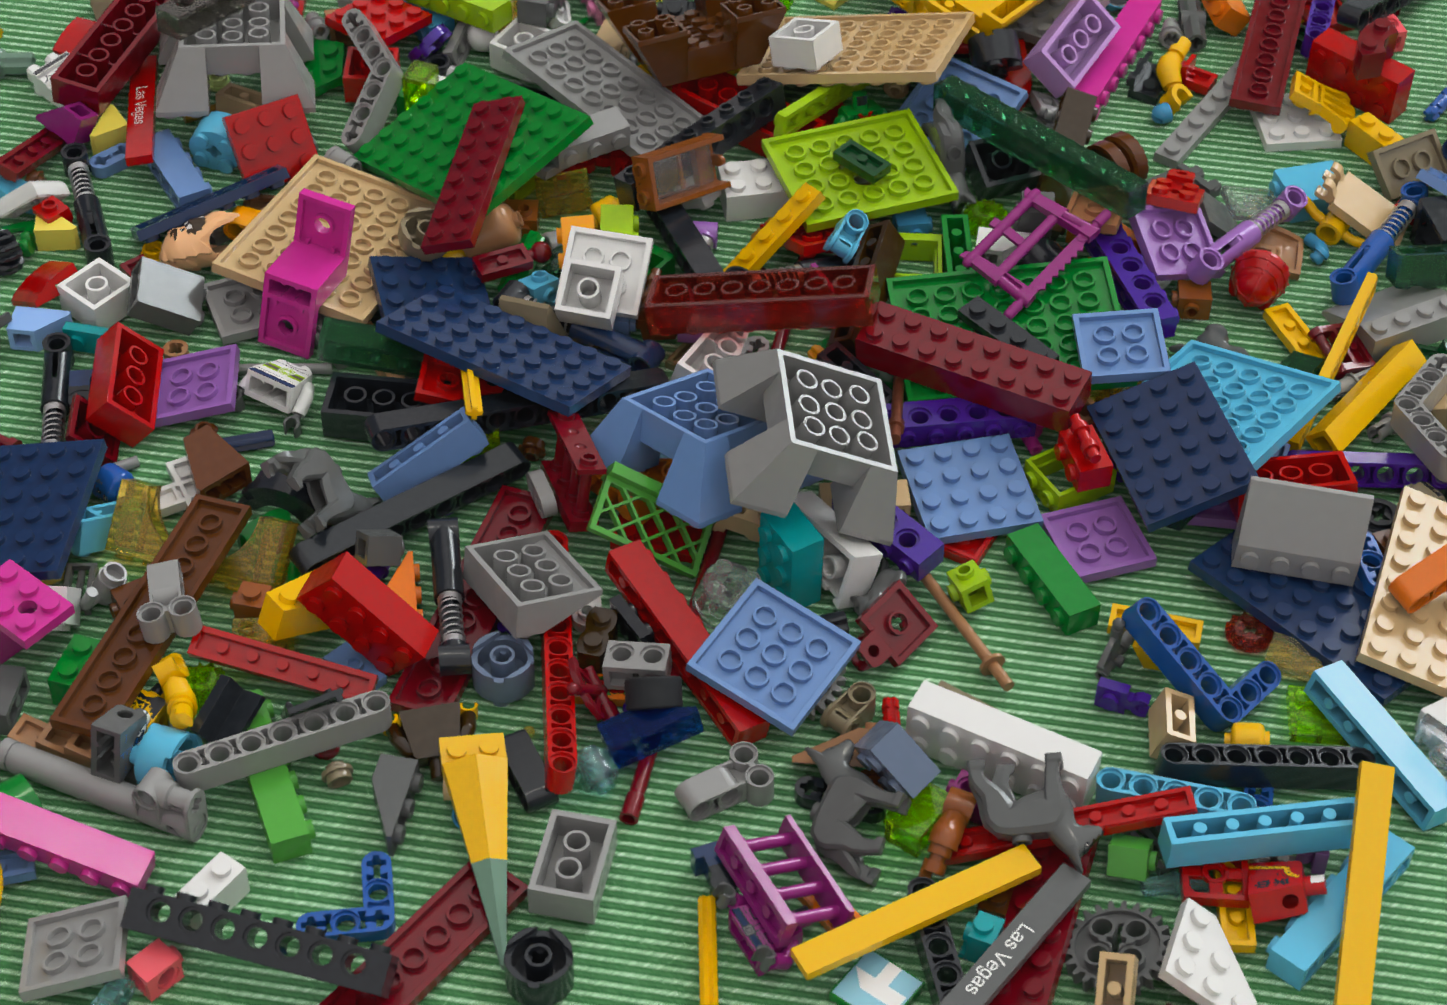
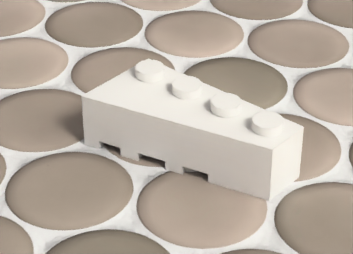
(847, 560)

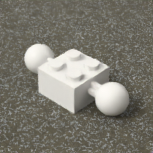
(497, 42)

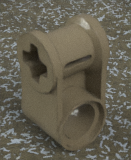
(851, 708)

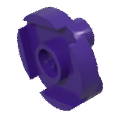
(430, 43)

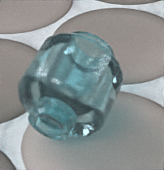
(596, 770)

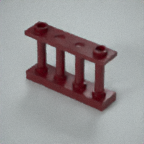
(572, 470)

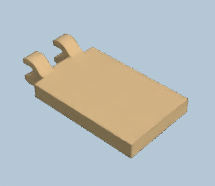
(1355, 201)

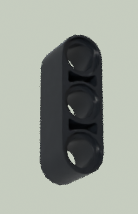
(527, 772)

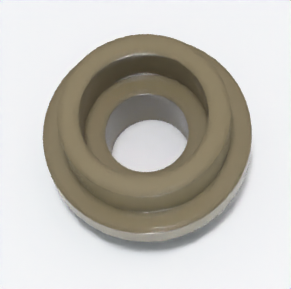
(337, 774)

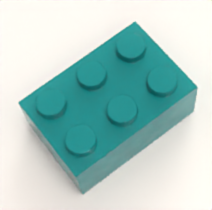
(791, 556)

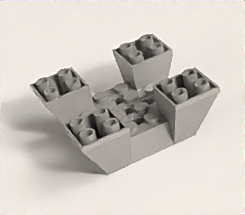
(259, 38)
(817, 425)

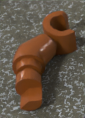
(948, 831)

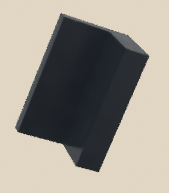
(226, 711)

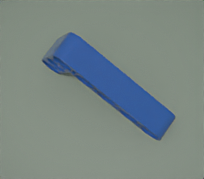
(1196, 672)

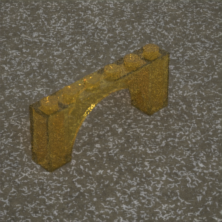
(140, 533)

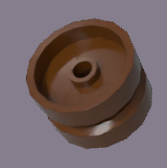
(1123, 151)

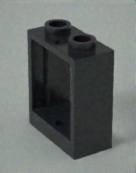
(1433, 212)

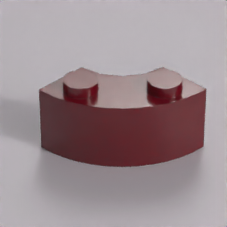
(1374, 46)

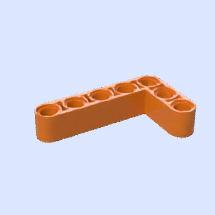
(1421, 582)

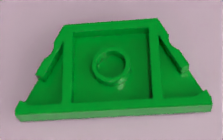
(327, 65)

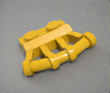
(1322, 100)

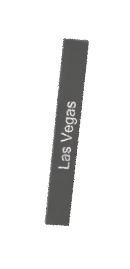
(1020, 939)

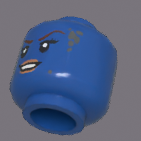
(109, 481)

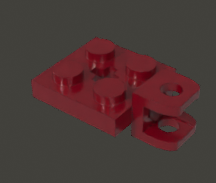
(880, 639)

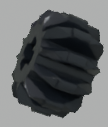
(10, 254)

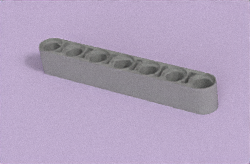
(283, 741)

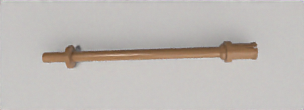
(991, 662)

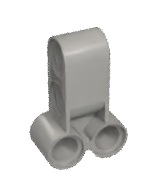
(168, 605)
(727, 784)

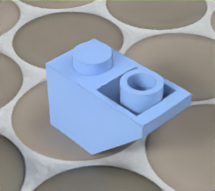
(32, 325)

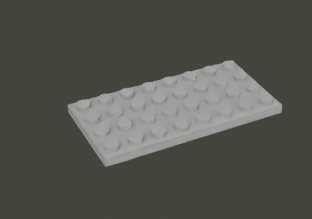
(594, 76)

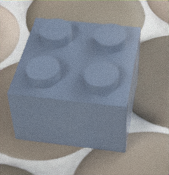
(896, 759)

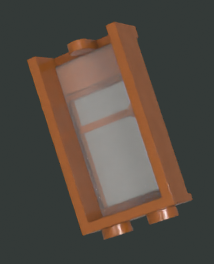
(678, 172)

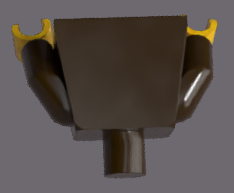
(418, 730)

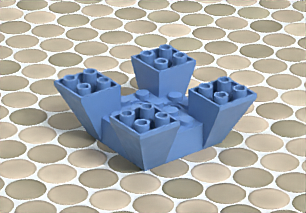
(689, 428)

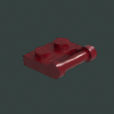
(1357, 356)

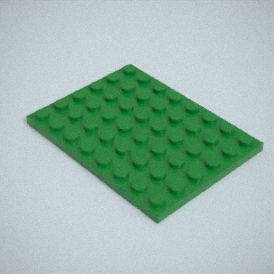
(424, 139)
(1080, 288)

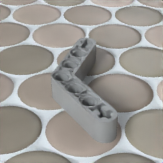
(380, 86)
(1414, 419)

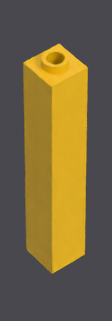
(1367, 398)

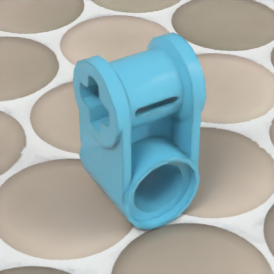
(844, 238)

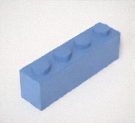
(176, 170)
(429, 455)

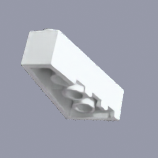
(707, 349)

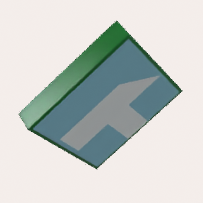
(876, 982)

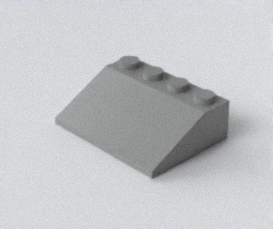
(1398, 317)
(1301, 530)
(528, 581)

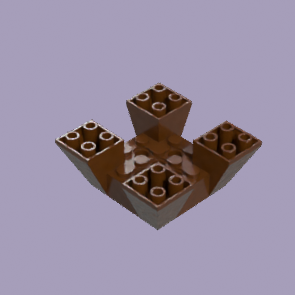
(699, 42)

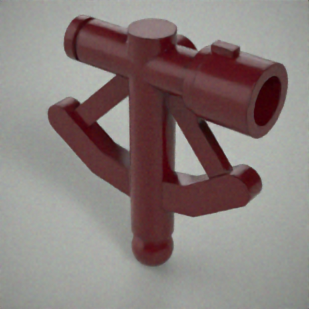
(602, 707)

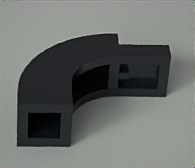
(278, 493)

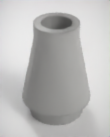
(1170, 32)

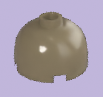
(412, 231)

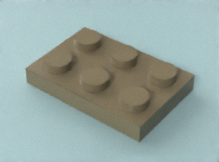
(1403, 160)

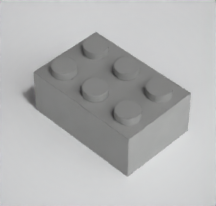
(572, 866)

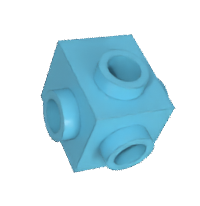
(542, 286)

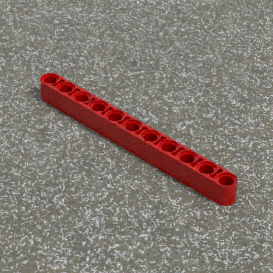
(558, 705)

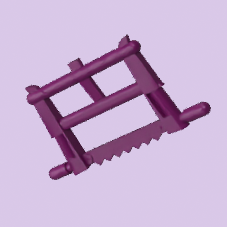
(1055, 213)

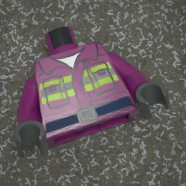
(751, 934)

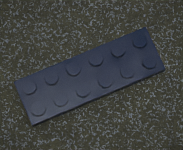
(221, 199)

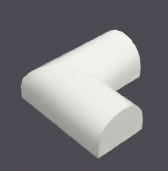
(29, 195)

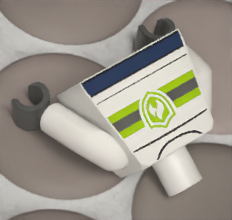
(281, 387)

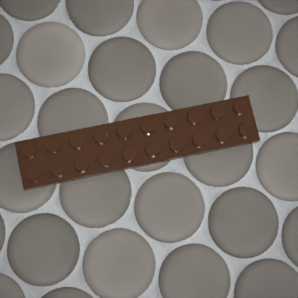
(123, 657)

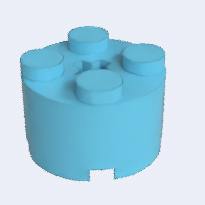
(211, 144)
(159, 748)

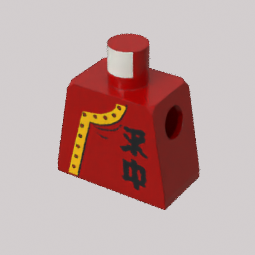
(1281, 890)

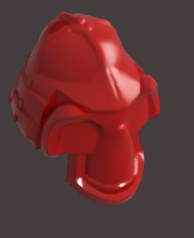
(1258, 278)

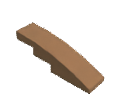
(52, 740)

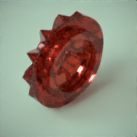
(1248, 641)

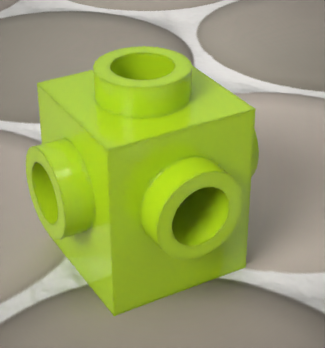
(970, 586)

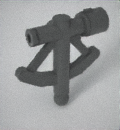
(1117, 645)

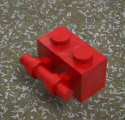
(1083, 456)

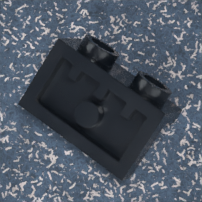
(1144, 82)
(629, 623)

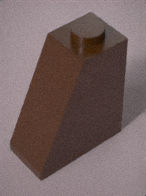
(215, 464)

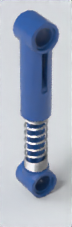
(1347, 280)

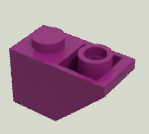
(70, 122)

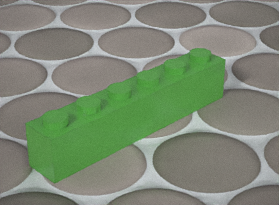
(278, 803)

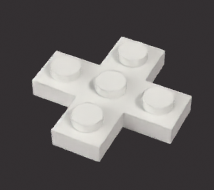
(180, 493)

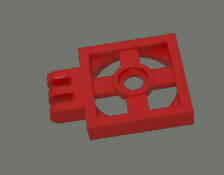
(1215, 896)

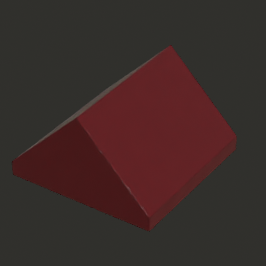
(81, 429)

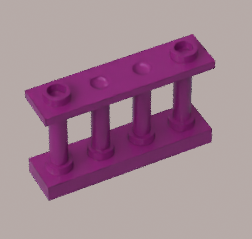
(768, 900)

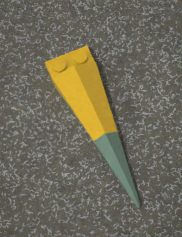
(478, 788)

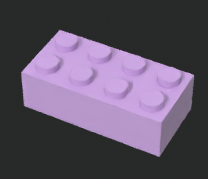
(1071, 45)

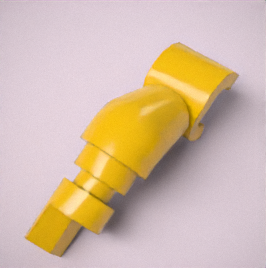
(1169, 75)
(178, 694)

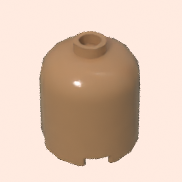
(498, 231)

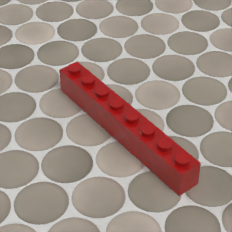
(674, 623)

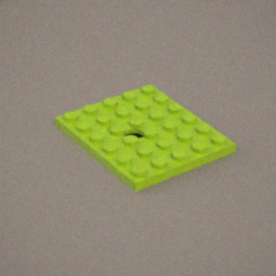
(914, 180)

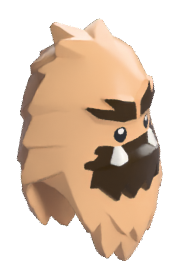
(190, 245)

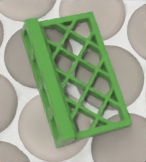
(647, 490)

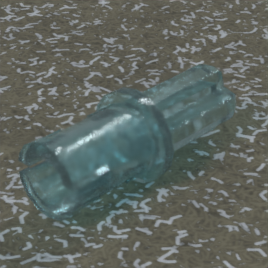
(1169, 885)

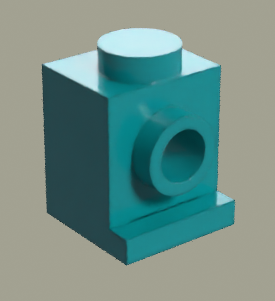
(980, 935)

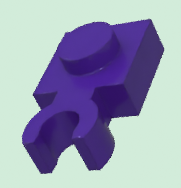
(1118, 697)

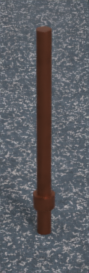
(896, 422)

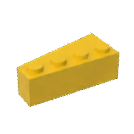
(284, 615)

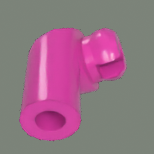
(1032, 443)

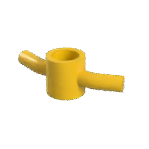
(1331, 228)

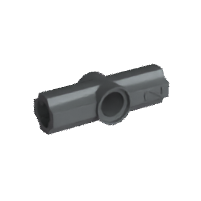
(1192, 23)

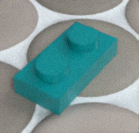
(83, 336)

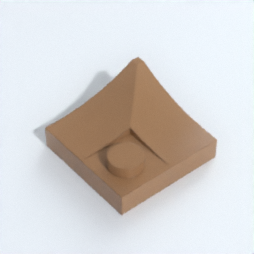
(1286, 246)

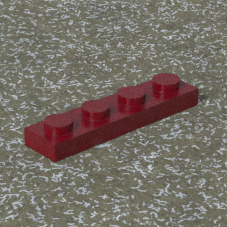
(30, 154)

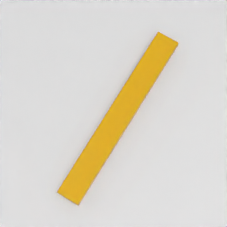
(1341, 345)
(1364, 884)
(915, 912)

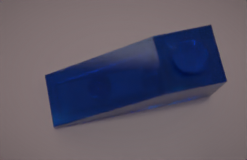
(646, 732)

